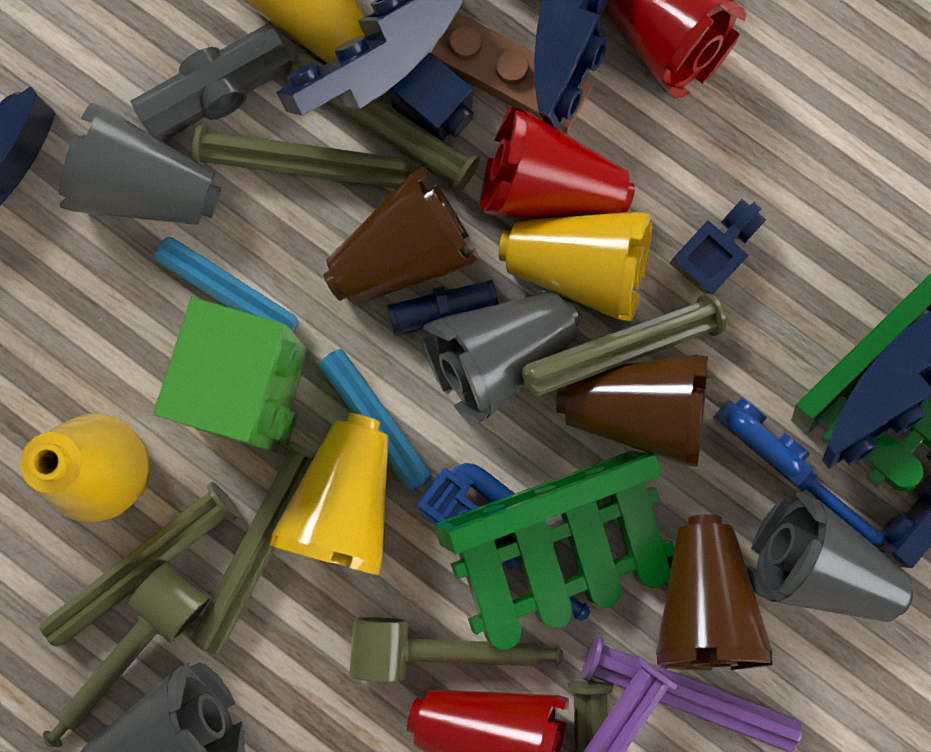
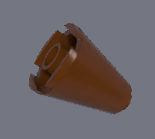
(400, 245)
(643, 406)
(710, 603)

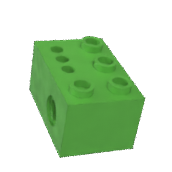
(233, 376)

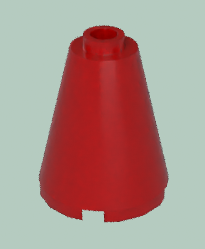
(678, 37)
(549, 174)
(487, 722)

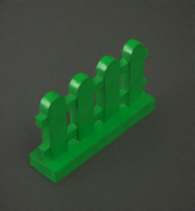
(825, 401)
(532, 542)

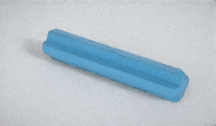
(219, 283)
(363, 401)

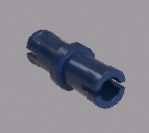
(416, 312)

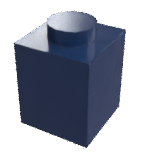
(434, 98)

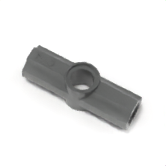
(212, 83)

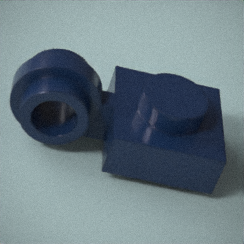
(711, 254)

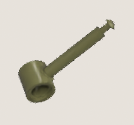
(165, 607)
(383, 648)

